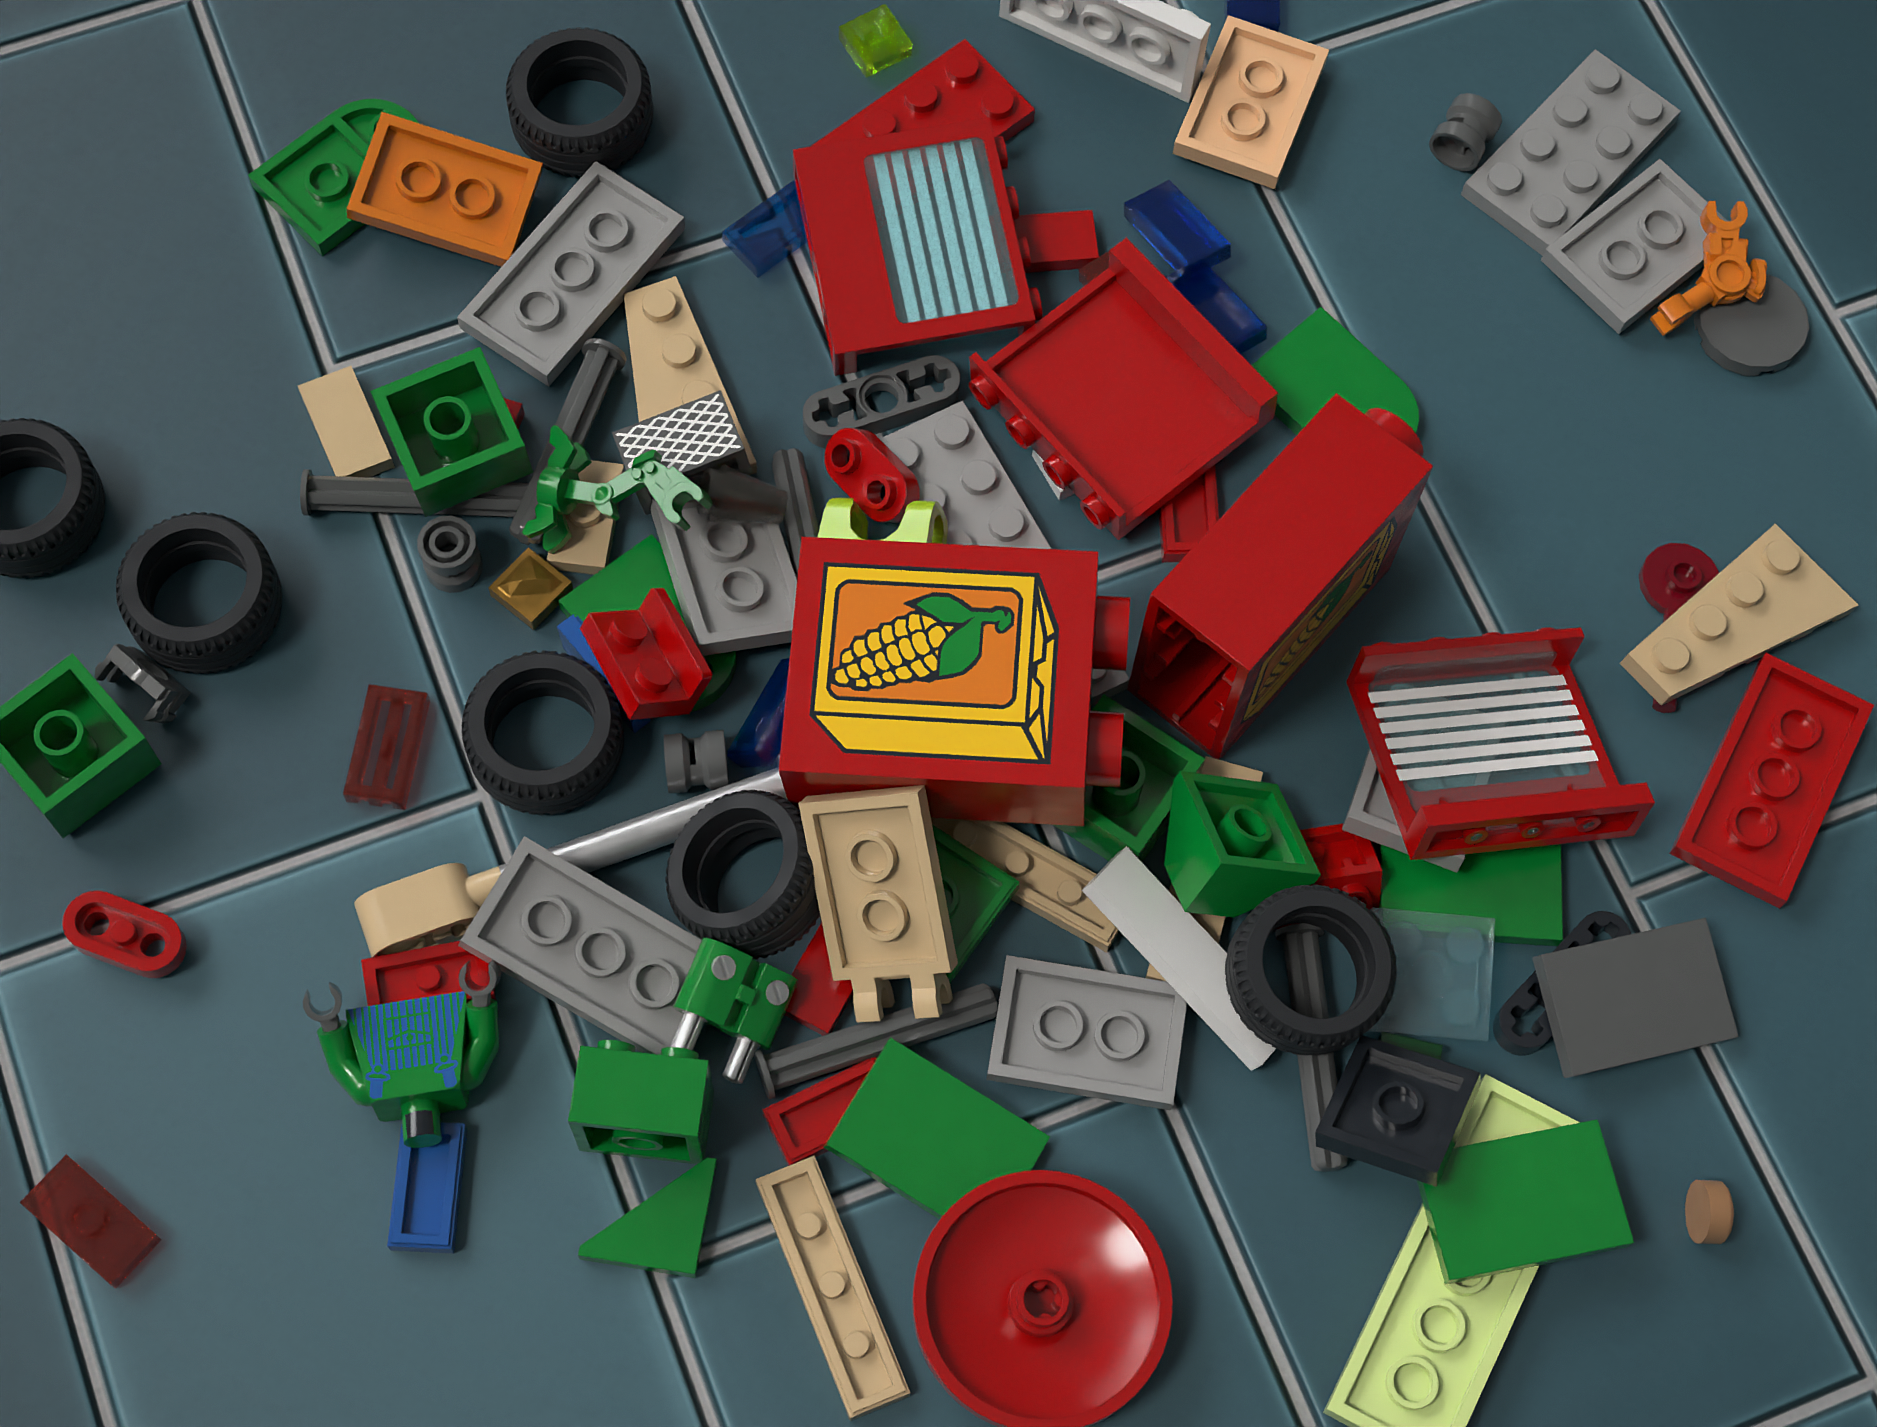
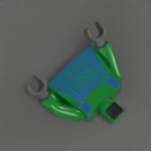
(413, 1053)

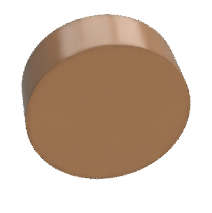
(1709, 1212)

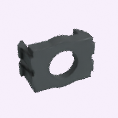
(149, 676)

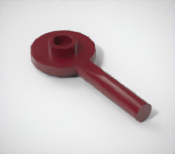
(1670, 579)

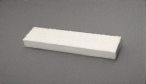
(1174, 947)

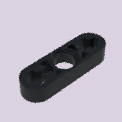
(1522, 1001)

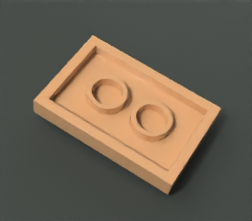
(1250, 102)

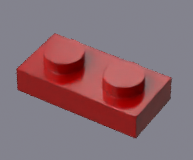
(420, 973)

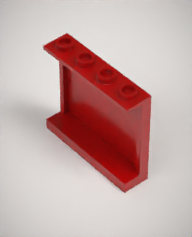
(1124, 392)

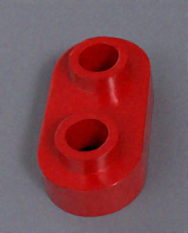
(867, 471)
(128, 934)

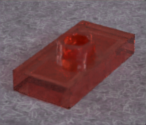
(90, 1221)

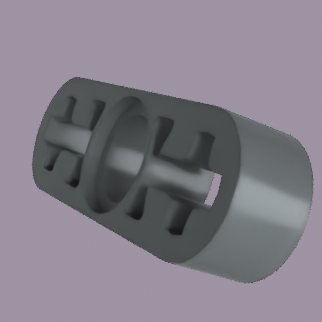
(892, 380)

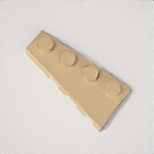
(670, 354)
(1749, 608)

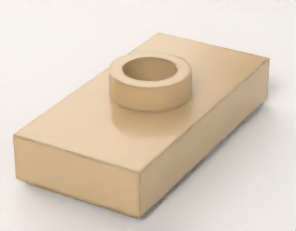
(591, 530)

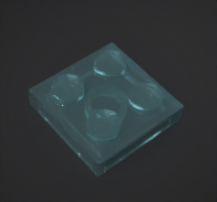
(1440, 974)

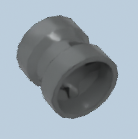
(1469, 124)
(458, 564)
(710, 761)

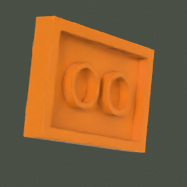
(444, 190)

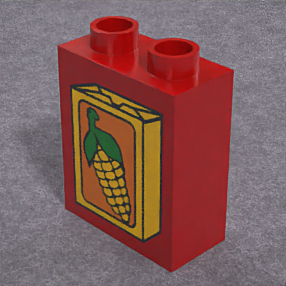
(1278, 573)
(952, 677)

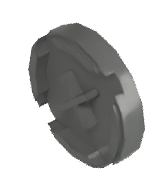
(1755, 335)

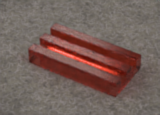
(378, 792)

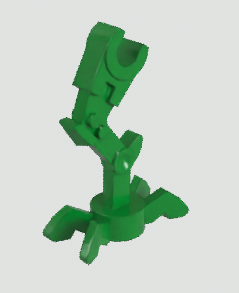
(561, 490)

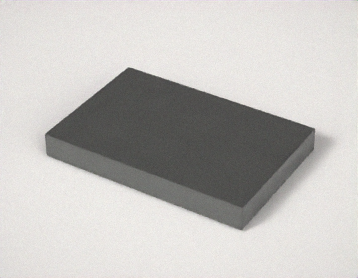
(1634, 997)

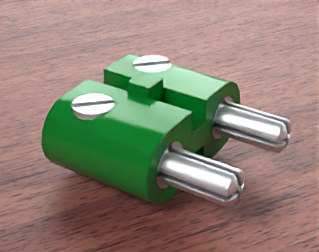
(735, 996)

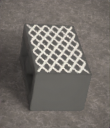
(688, 438)

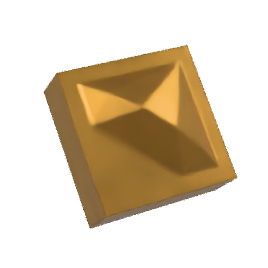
(530, 588)

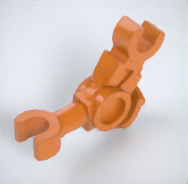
(1725, 271)

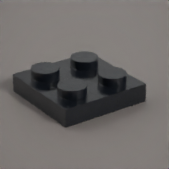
(1398, 1110)

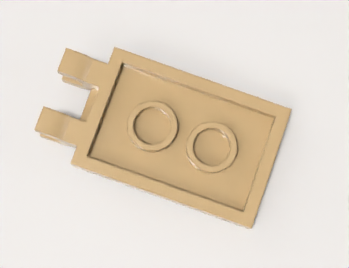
(881, 896)

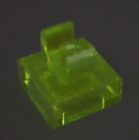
(875, 40)

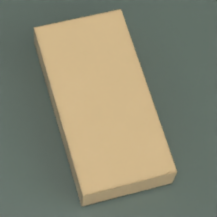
(345, 425)

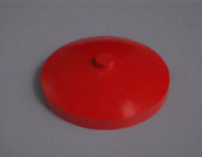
(1042, 1301)

